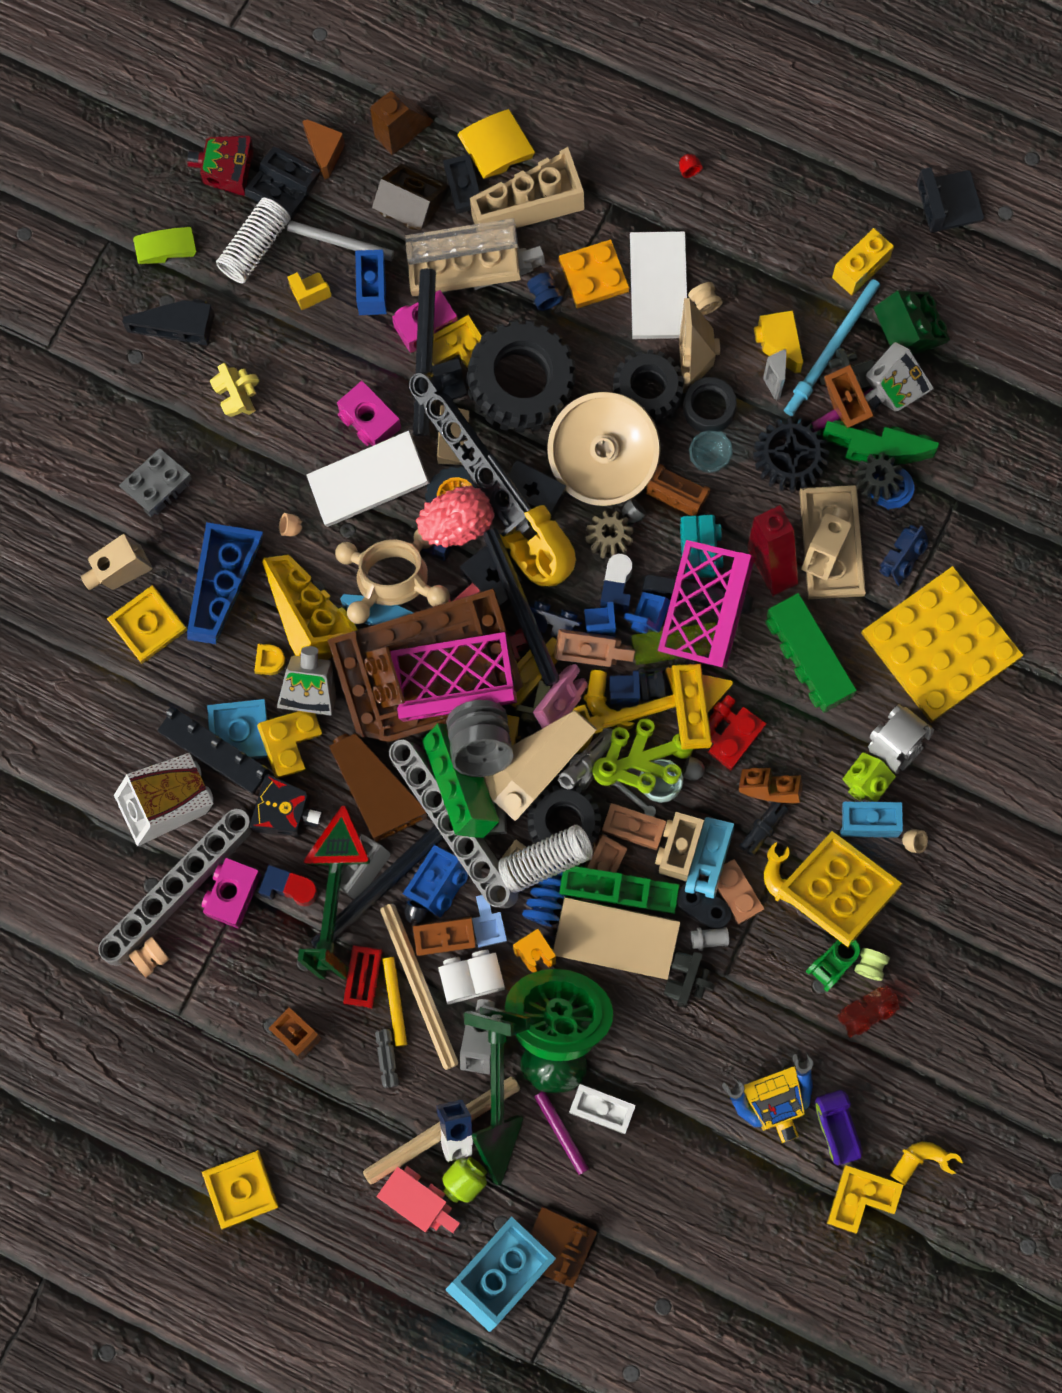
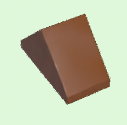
(325, 145)
(847, 397)
(295, 1033)

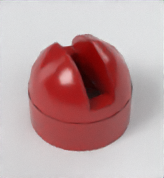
(689, 165)

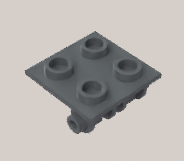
(156, 482)

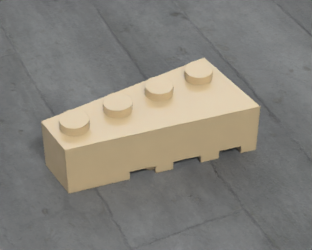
(533, 195)

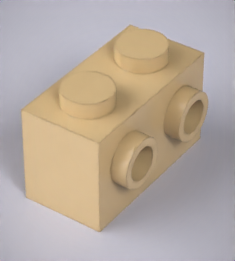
(681, 846)

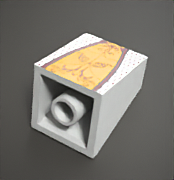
(163, 797)

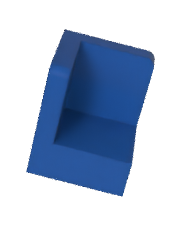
(600, 620)

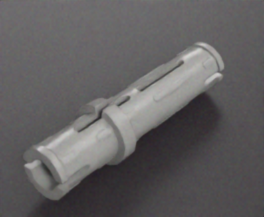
(582, 763)

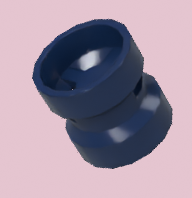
(544, 290)

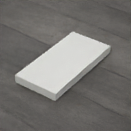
(657, 283)
(367, 479)

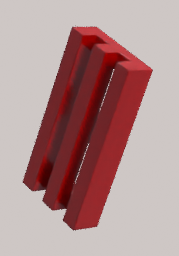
(359, 1002)

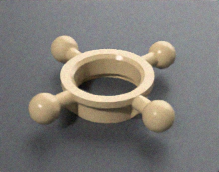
(396, 594)

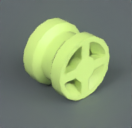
(872, 964)

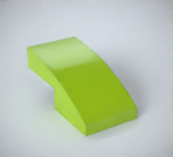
(164, 244)

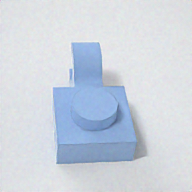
(489, 926)

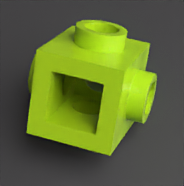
(868, 778)

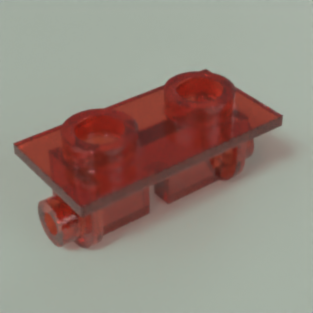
(881, 1005)

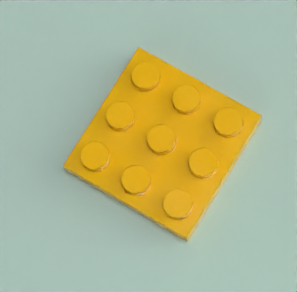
(839, 888)

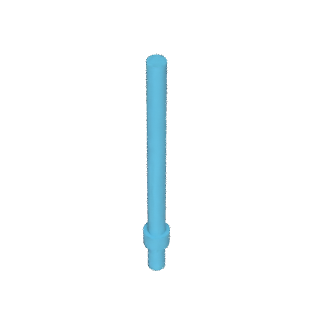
(804, 388)

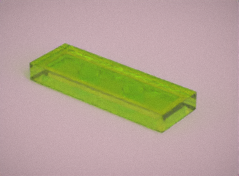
(647, 644)

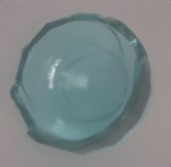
(710, 451)

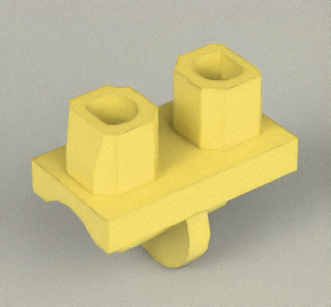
(240, 389)

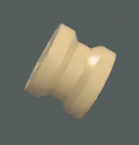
(705, 298)

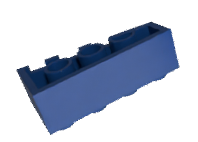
(221, 574)

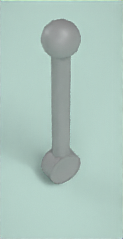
(648, 810)

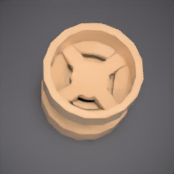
(148, 957)

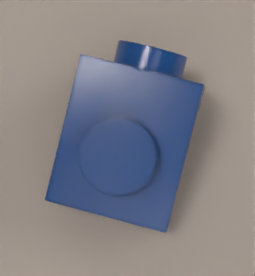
(649, 613)

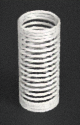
(274, 214)
(580, 855)

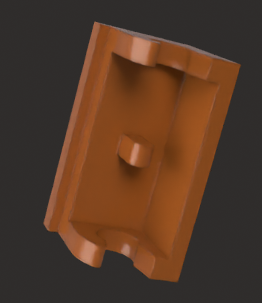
(677, 491)
(444, 935)

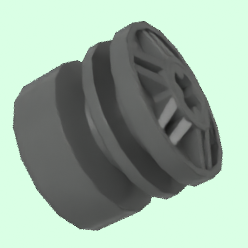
(479, 738)

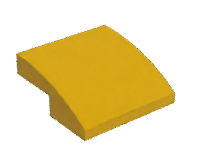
(496, 143)

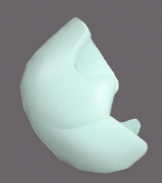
(663, 791)

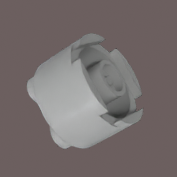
(899, 739)

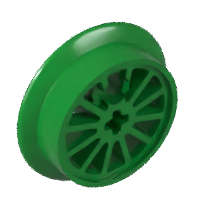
(556, 1028)

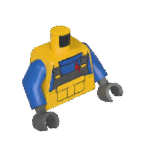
(775, 1098)

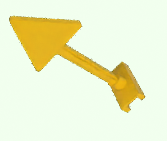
(713, 688)

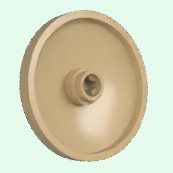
(604, 448)

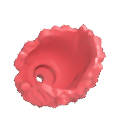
(455, 517)

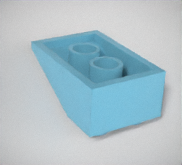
(500, 1274)

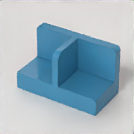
(871, 819)

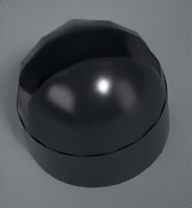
(415, 911)

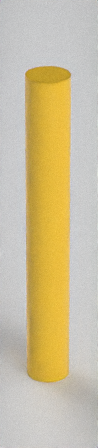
(394, 1002)

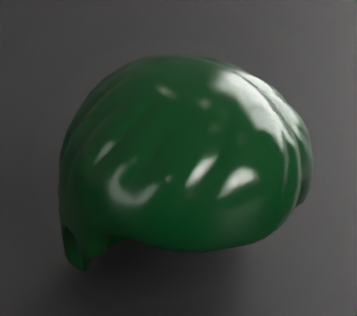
(553, 1075)

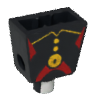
(283, 809)

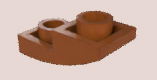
(761, 785)

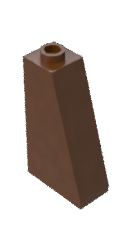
(377, 792)

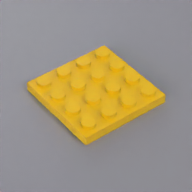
(941, 644)

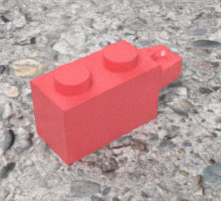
(416, 1202)

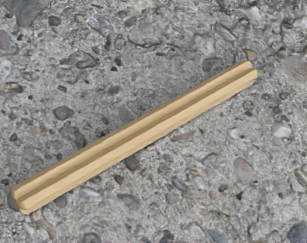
(419, 986)
(431, 1136)

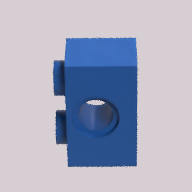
(370, 282)

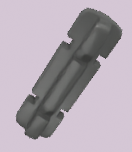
(386, 1058)

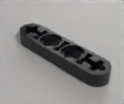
(664, 587)

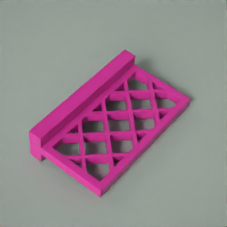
(730, 611)
(446, 703)

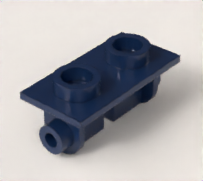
(912, 544)
(544, 616)

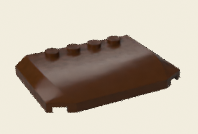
(451, 621)

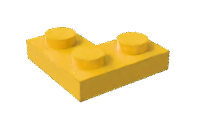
(456, 340)
(280, 740)
(856, 1191)

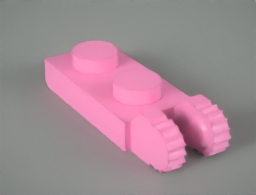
(561, 697)

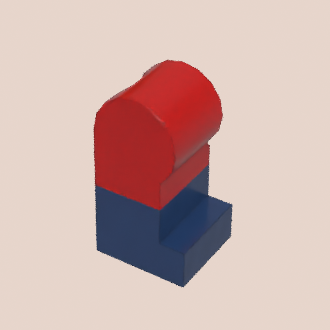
(288, 885)

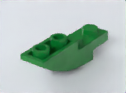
(893, 443)

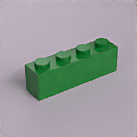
(810, 653)
(464, 796)

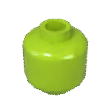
(464, 1180)

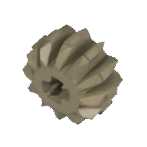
(609, 525)

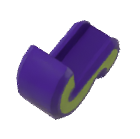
(838, 1127)

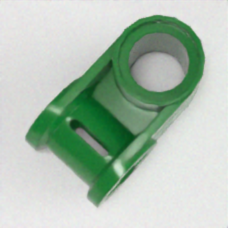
(832, 965)

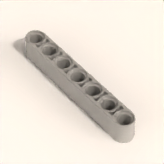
(425, 794)
(161, 891)

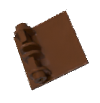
(381, 668)
(566, 1242)

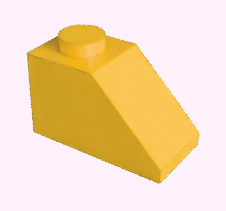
(778, 333)

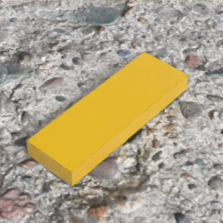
(691, 706)

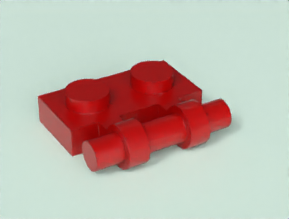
(738, 735)

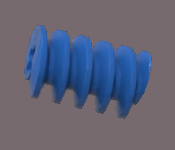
(545, 900)

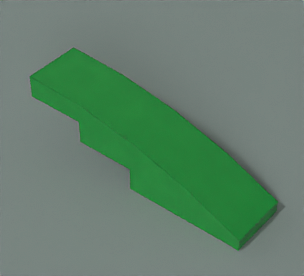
(619, 889)

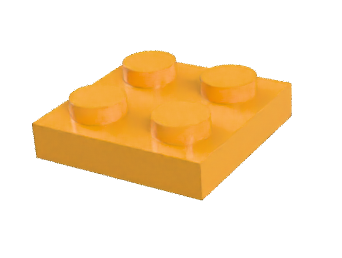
(593, 273)

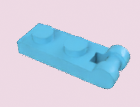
(710, 857)

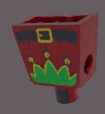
(224, 162)

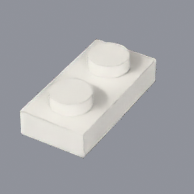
(602, 1109)

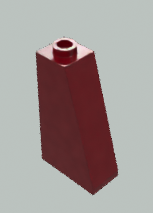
(774, 550)

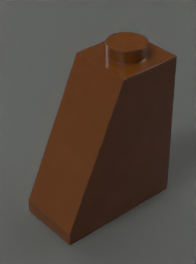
(397, 120)

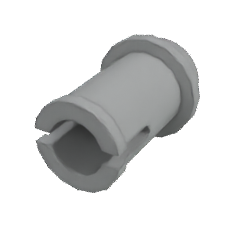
(709, 938)

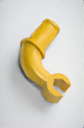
(596, 699)
(771, 873)
(917, 1154)

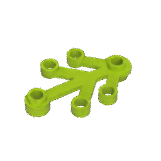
(639, 759)

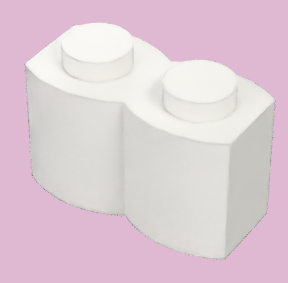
(471, 977)

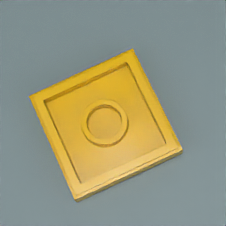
(147, 624)
(240, 1189)

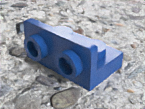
(437, 881)

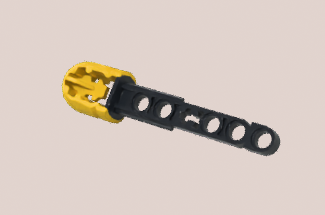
(549, 554)

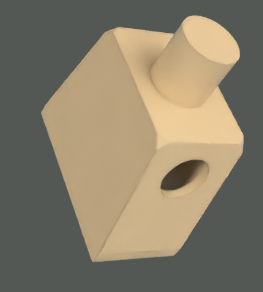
(827, 544)
(116, 564)

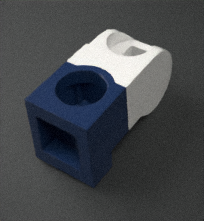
(617, 574)
(455, 1130)

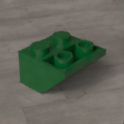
(912, 321)

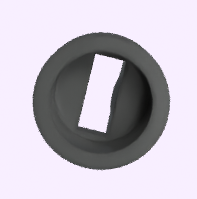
(633, 510)
(693, 769)

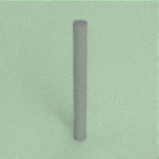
(335, 239)

